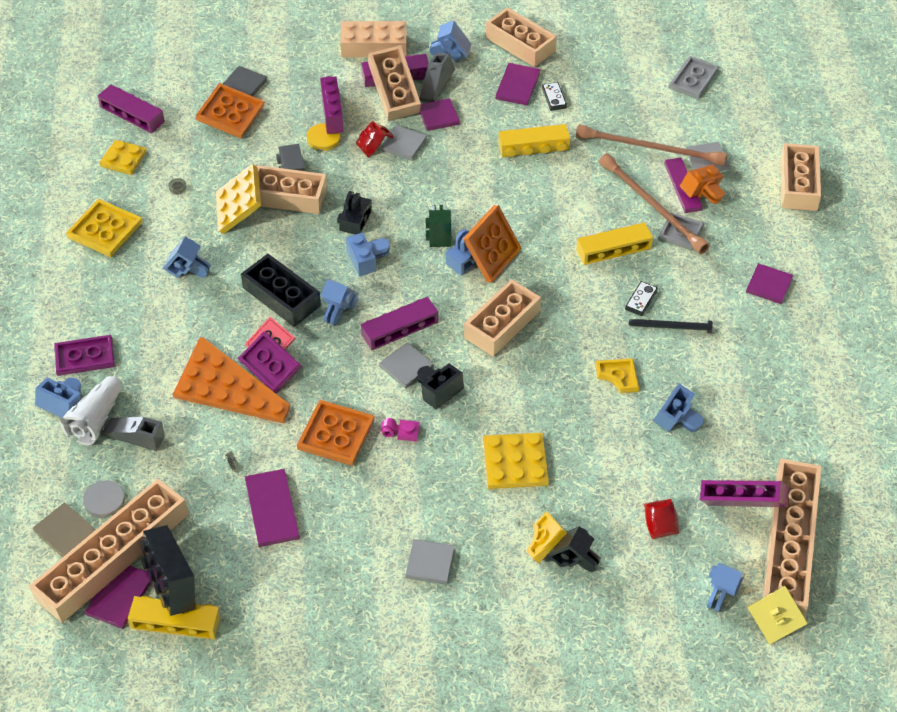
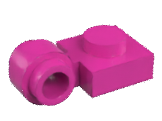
(406, 429)

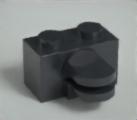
(355, 213)
(440, 384)
(575, 549)

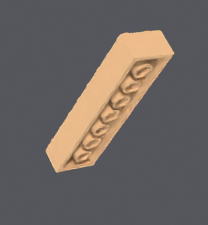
(793, 533)
(107, 551)

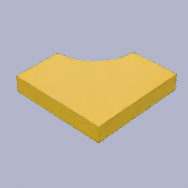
(620, 373)
(546, 537)

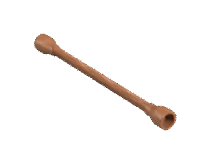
(586, 132)
(698, 243)

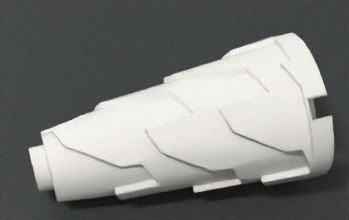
(91, 412)

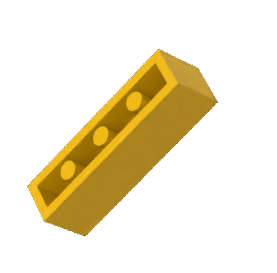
(533, 140)
(614, 243)
(151, 616)

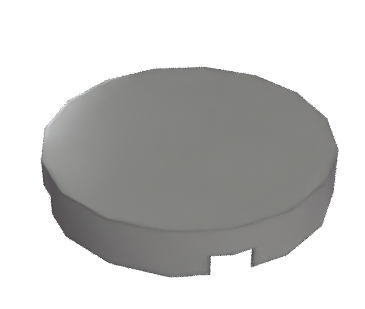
(103, 499)

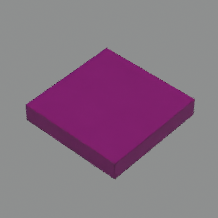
(439, 114)
(769, 283)

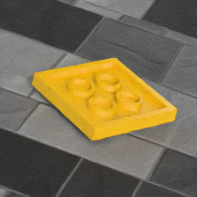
(238, 199)
(104, 227)
(515, 460)

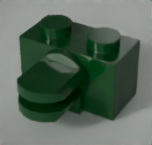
(439, 227)

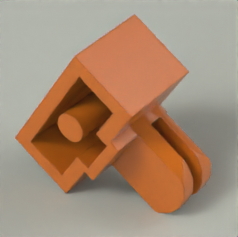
(704, 182)

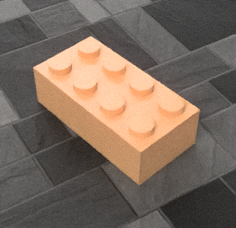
(364, 37)
(520, 37)
(394, 83)
(800, 177)
(292, 189)
(502, 317)

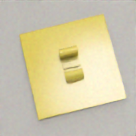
(777, 615)

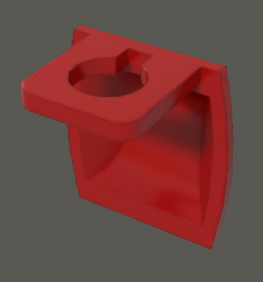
(372, 137)
(661, 518)

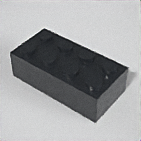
(281, 289)
(168, 570)

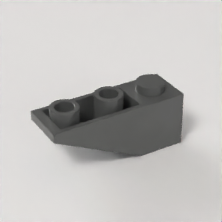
(437, 75)
(136, 431)

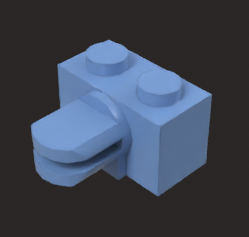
(451, 41)
(364, 253)
(459, 256)
(185, 259)
(339, 298)
(58, 396)
(678, 410)
(726, 580)

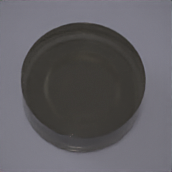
(177, 186)
(232, 461)

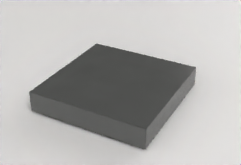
(245, 80)

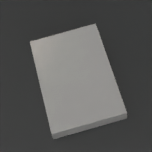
(693, 77)

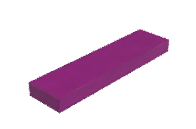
(677, 172)

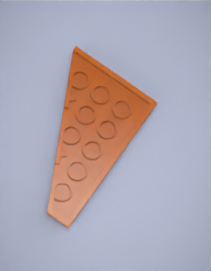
(223, 384)

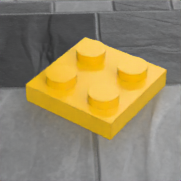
(123, 157)

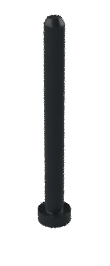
(672, 324)

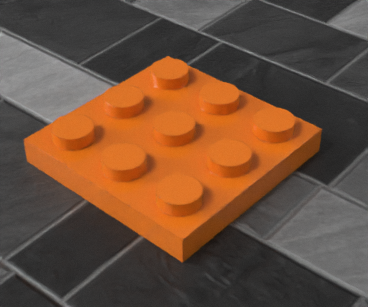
(230, 110)
(492, 243)
(335, 432)

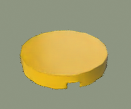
(319, 139)

